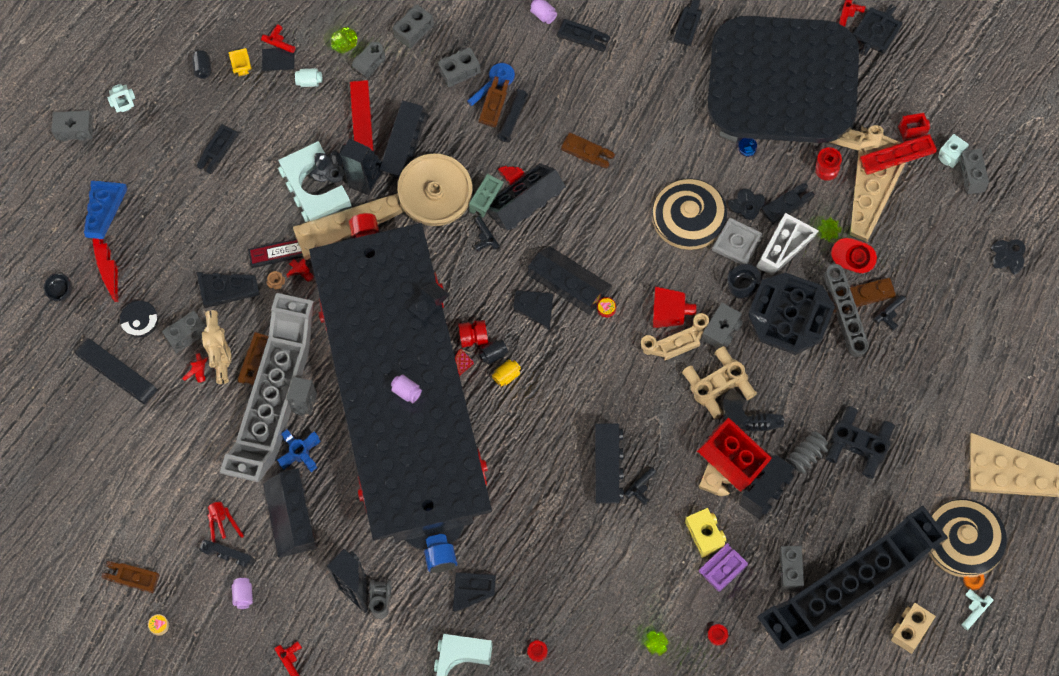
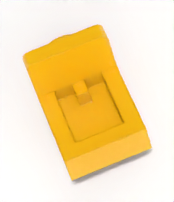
(240, 62)

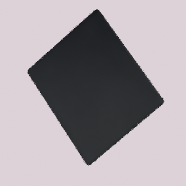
(277, 59)

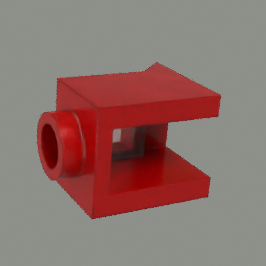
(914, 126)

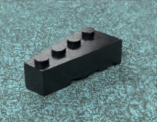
(404, 138)
(360, 166)
(607, 463)

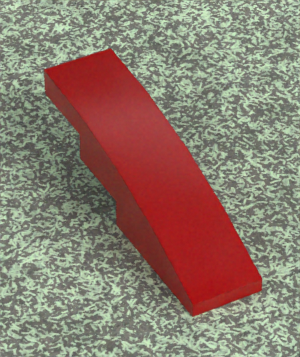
(361, 113)
(107, 267)

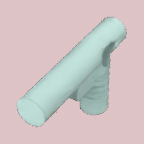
(976, 608)

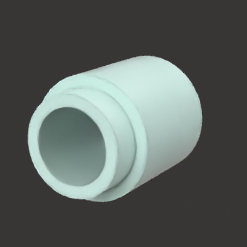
(308, 77)

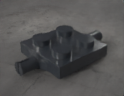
(878, 30)

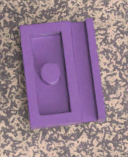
(723, 567)

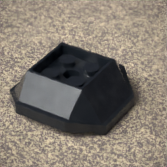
(793, 295)

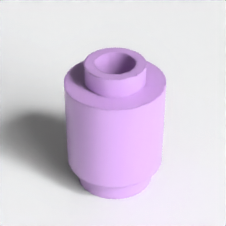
(543, 11)
(406, 388)
(242, 593)

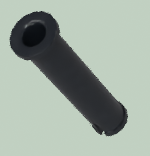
(513, 115)

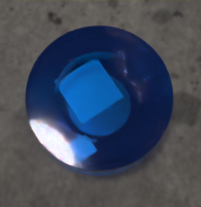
(747, 147)

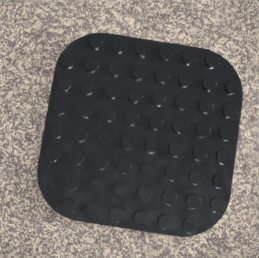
(783, 79)

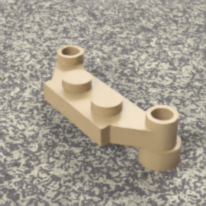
(858, 140)
(677, 343)

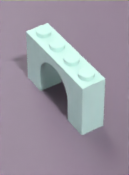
(295, 169)
(461, 649)

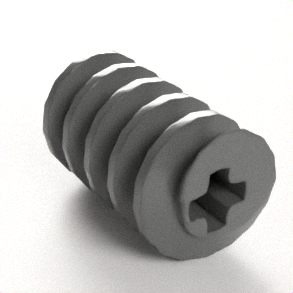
(807, 452)

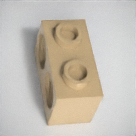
(915, 629)

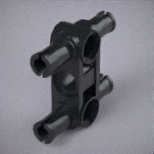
(860, 442)

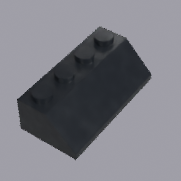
(525, 196)
(568, 279)
(289, 513)
(350, 578)

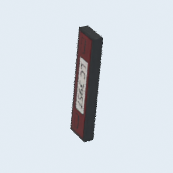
(274, 253)

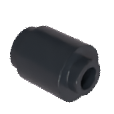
(201, 64)
(493, 351)

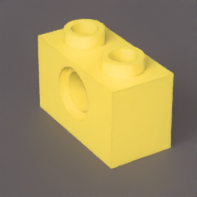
(706, 544)

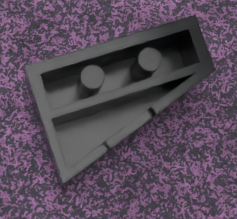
(767, 487)

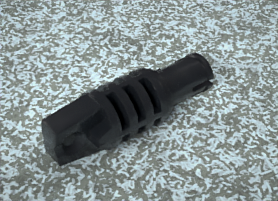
(764, 422)

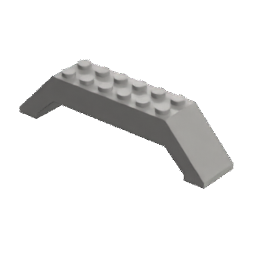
(268, 403)

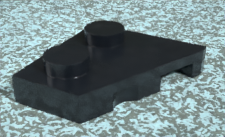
(535, 306)
(472, 589)

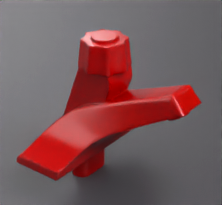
(300, 269)
(197, 368)

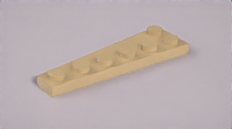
(336, 226)

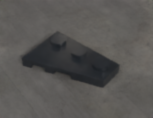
(222, 289)

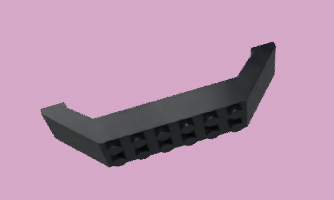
(854, 581)

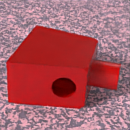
(670, 308)

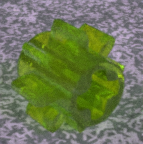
(829, 229)
(656, 642)

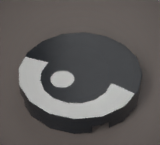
(139, 319)

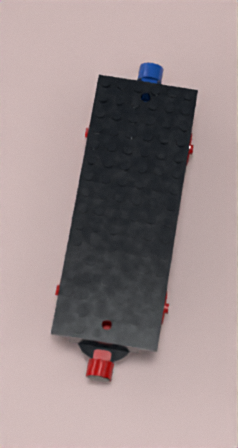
(415, 458)

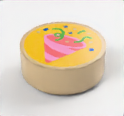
(158, 624)

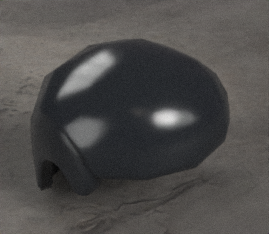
(58, 287)

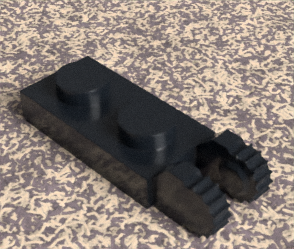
(582, 35)
(217, 147)
(787, 203)

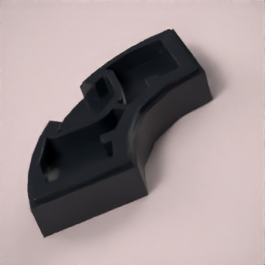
(733, 408)

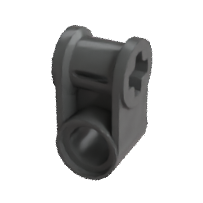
(369, 60)
(380, 594)

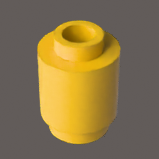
(506, 372)

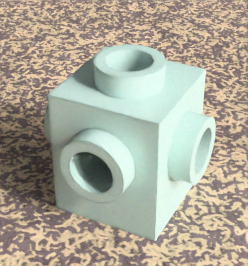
(121, 104)

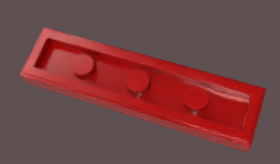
(898, 154)

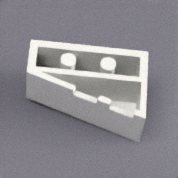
(785, 243)

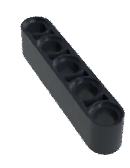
(116, 371)

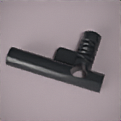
(485, 236)
(890, 313)
(640, 487)

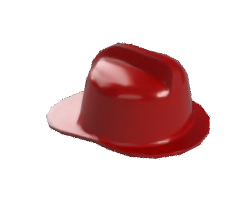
(854, 255)

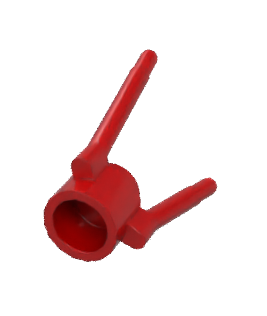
(217, 514)

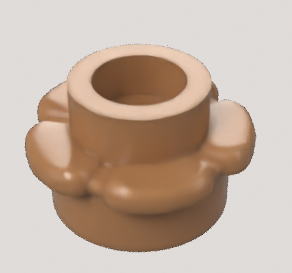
(275, 276)

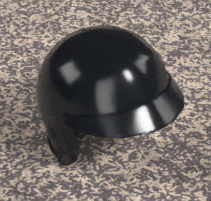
(743, 281)

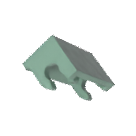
(485, 195)

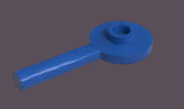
(500, 70)

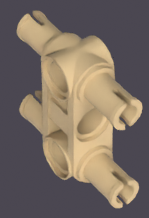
(216, 347)
(719, 382)

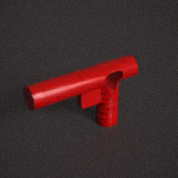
(850, 11)
(277, 40)
(290, 658)

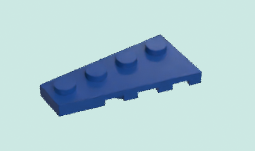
(102, 207)

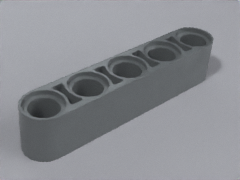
(848, 301)

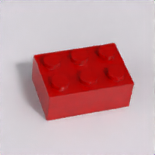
(734, 454)

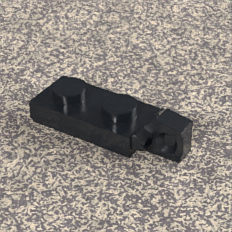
(688, 24)
(225, 553)

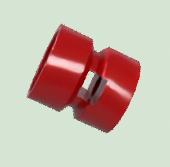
(828, 163)
(473, 333)

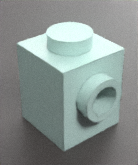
(952, 151)

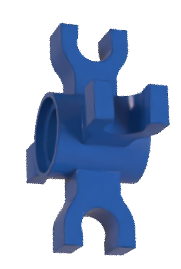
(286, 460)

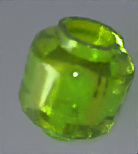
(344, 40)

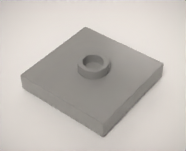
(737, 241)

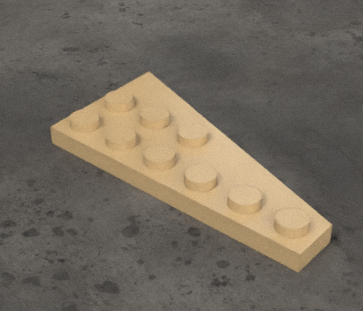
(872, 191)
(1010, 471)

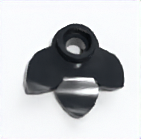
(326, 165)
(747, 204)
(1007, 257)

